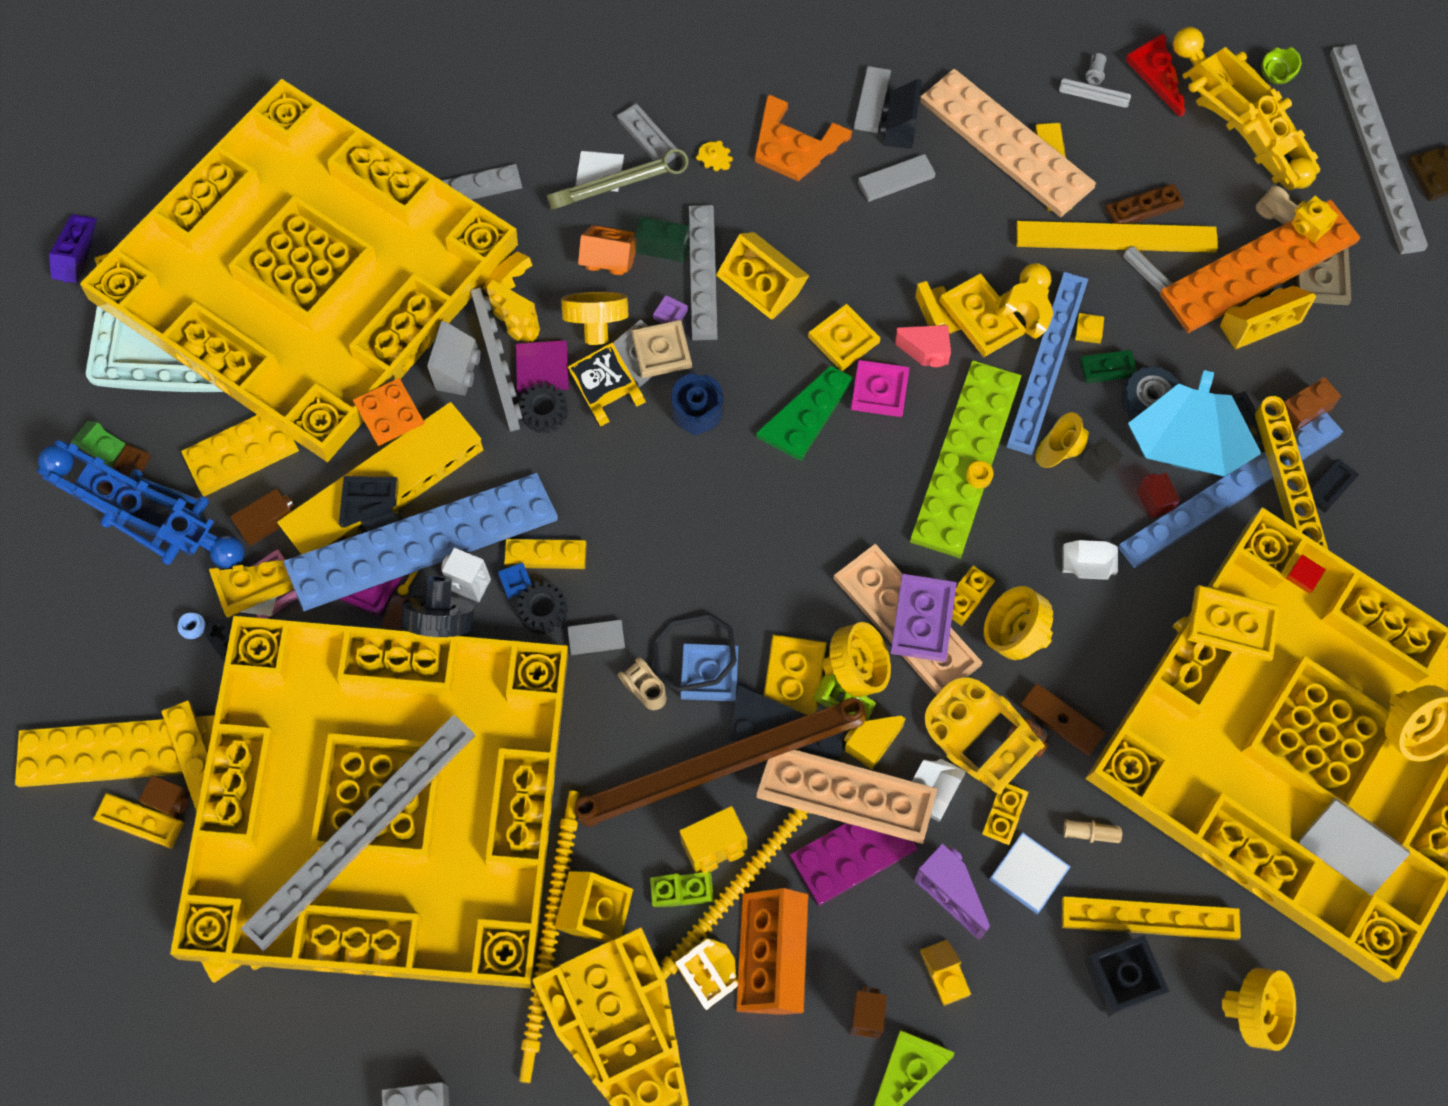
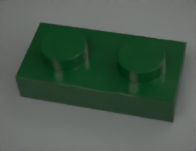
(1107, 366)

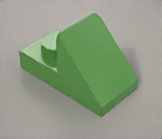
(98, 442)

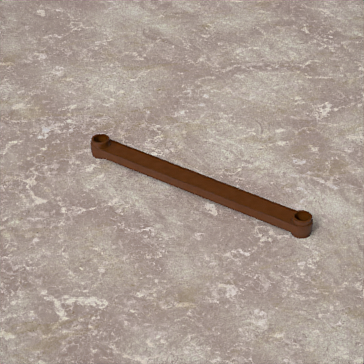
(720, 762)

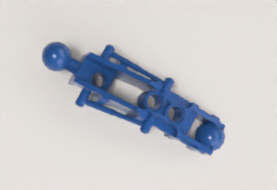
(58, 461)

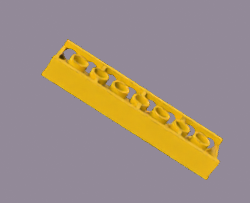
(409, 458)

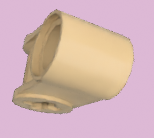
(640, 681)

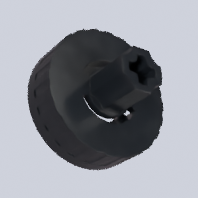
(437, 612)

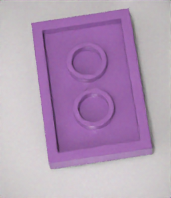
(923, 618)

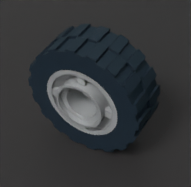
(1145, 382)

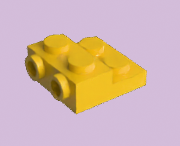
(515, 311)

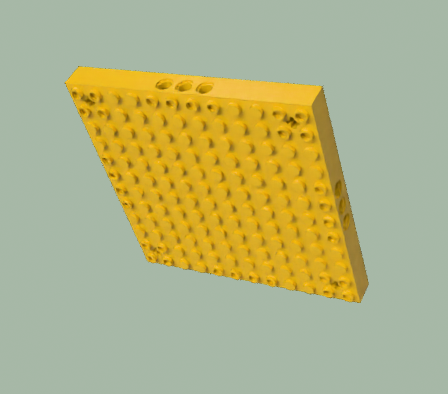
(301, 266)
(313, 738)
(1253, 750)

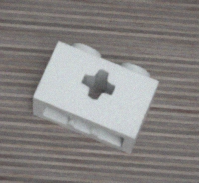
(467, 574)

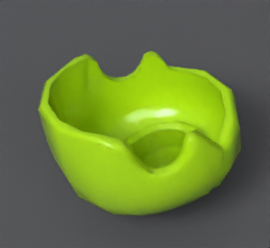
(1281, 65)

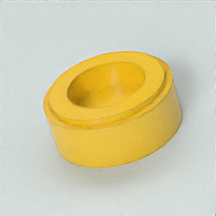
(979, 474)

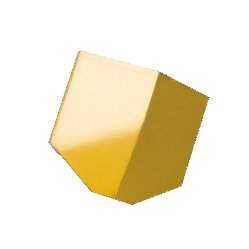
(708, 971)

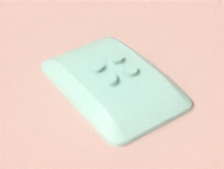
(130, 361)

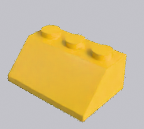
(761, 274)
(1266, 315)

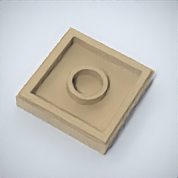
(661, 349)

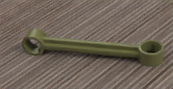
(615, 181)

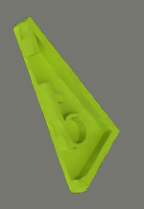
(910, 1068)

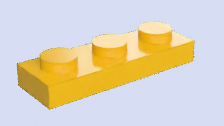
(546, 553)

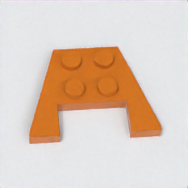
(790, 150)

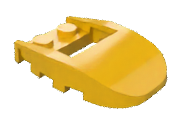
(962, 714)

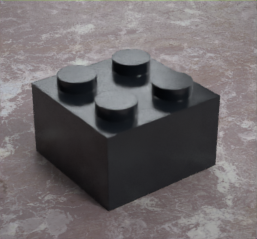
(1126, 976)

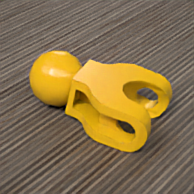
(1030, 299)

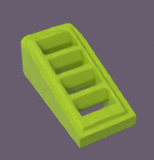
(830, 682)

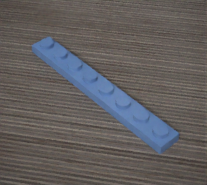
(1047, 364)

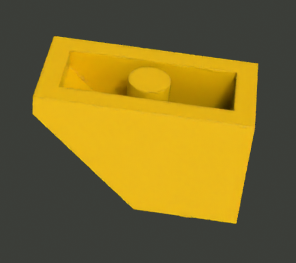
(873, 739)

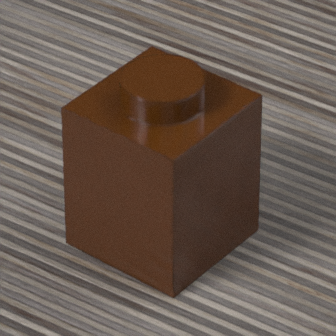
(164, 797)

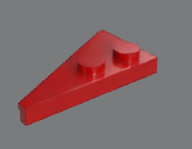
(1155, 68)

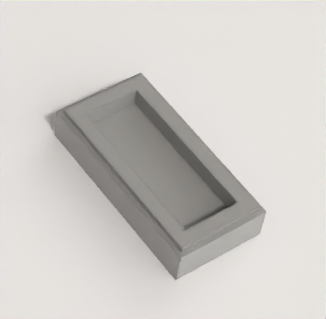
(596, 637)

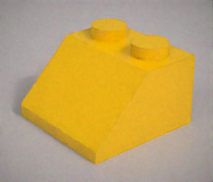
(593, 907)

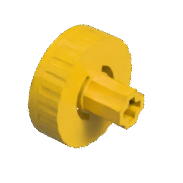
(595, 311)
(1013, 631)
(859, 660)
(1414, 713)
(1263, 1008)

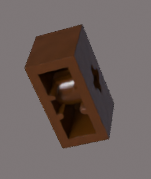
(868, 1013)

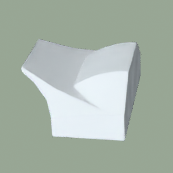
(1090, 559)
(942, 776)

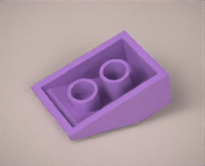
(950, 885)

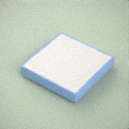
(1030, 873)

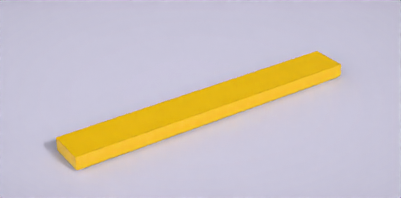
(1116, 236)

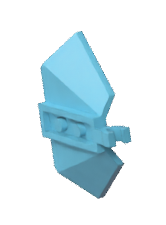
(1195, 430)

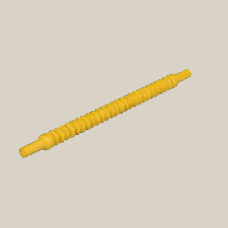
(699, 931)

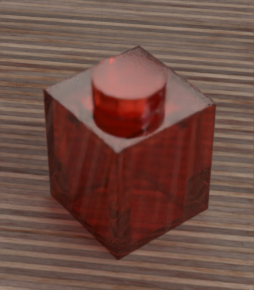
(1158, 494)

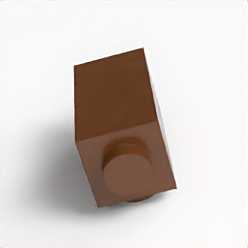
(261, 516)

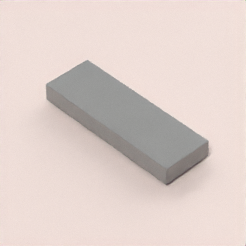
(872, 99)
(646, 133)
(896, 178)

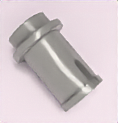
(1096, 74)

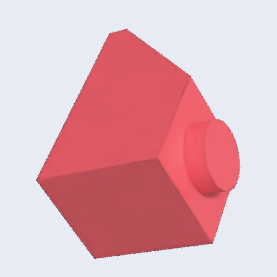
(925, 344)

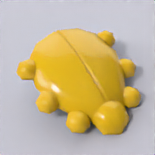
(715, 155)

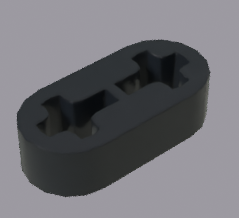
(219, 646)

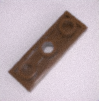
(1145, 205)
(1076, 730)

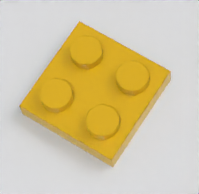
(844, 337)

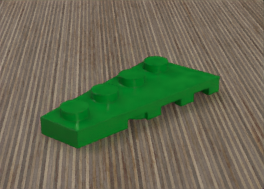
(804, 417)

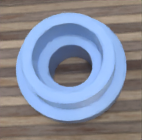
(188, 619)

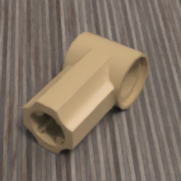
(1276, 205)

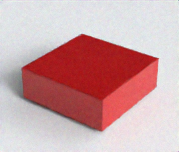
(1305, 573)

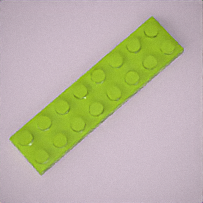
(971, 437)

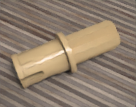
(1092, 831)

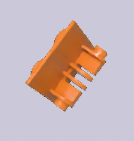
(388, 411)

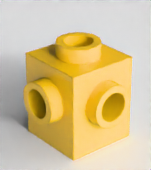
(1313, 218)

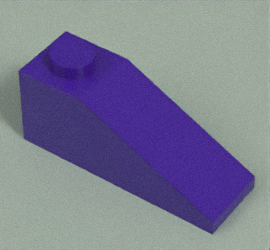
(72, 248)

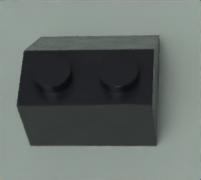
(901, 115)

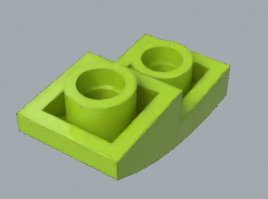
(681, 890)

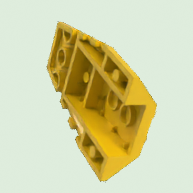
(617, 1021)

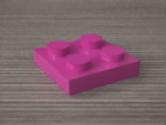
(880, 388)

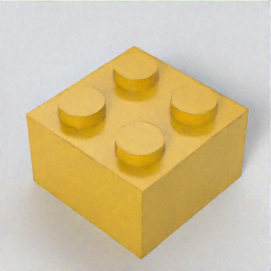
(714, 840)

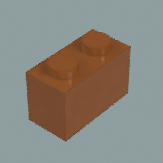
(1311, 403)

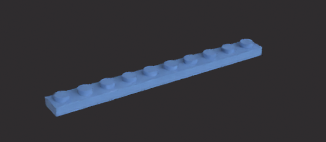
(1222, 495)

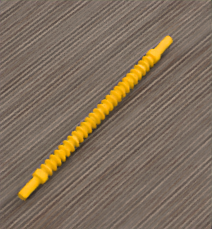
(531, 1044)

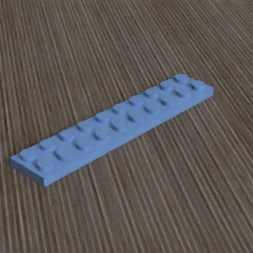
(419, 541)

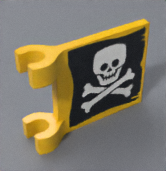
(603, 380)

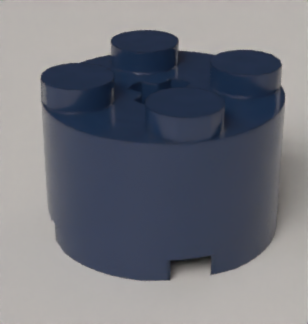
(697, 403)

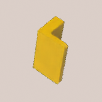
(932, 309)

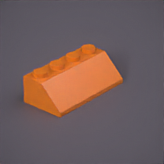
(772, 952)

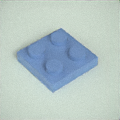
(705, 664)

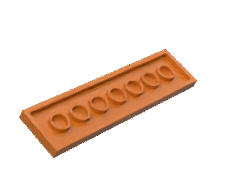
(1253, 271)

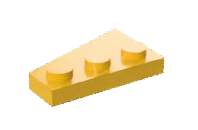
(250, 586)

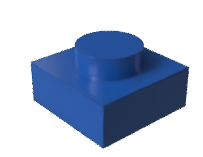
(514, 580)

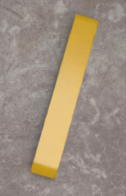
(1282, 473)

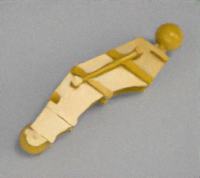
(1251, 107)

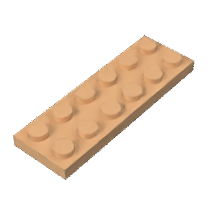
(875, 588)
(848, 794)

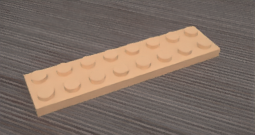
(1007, 142)

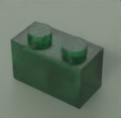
(662, 239)

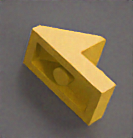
(945, 972)

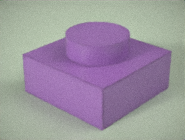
(670, 310)

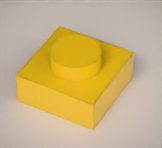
(1089, 328)

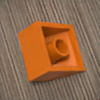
(607, 249)

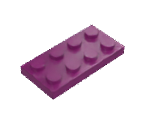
(847, 859)

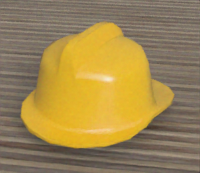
(1064, 441)

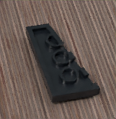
(759, 713)

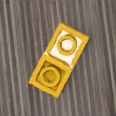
(511, 267)
(970, 593)
(1005, 814)

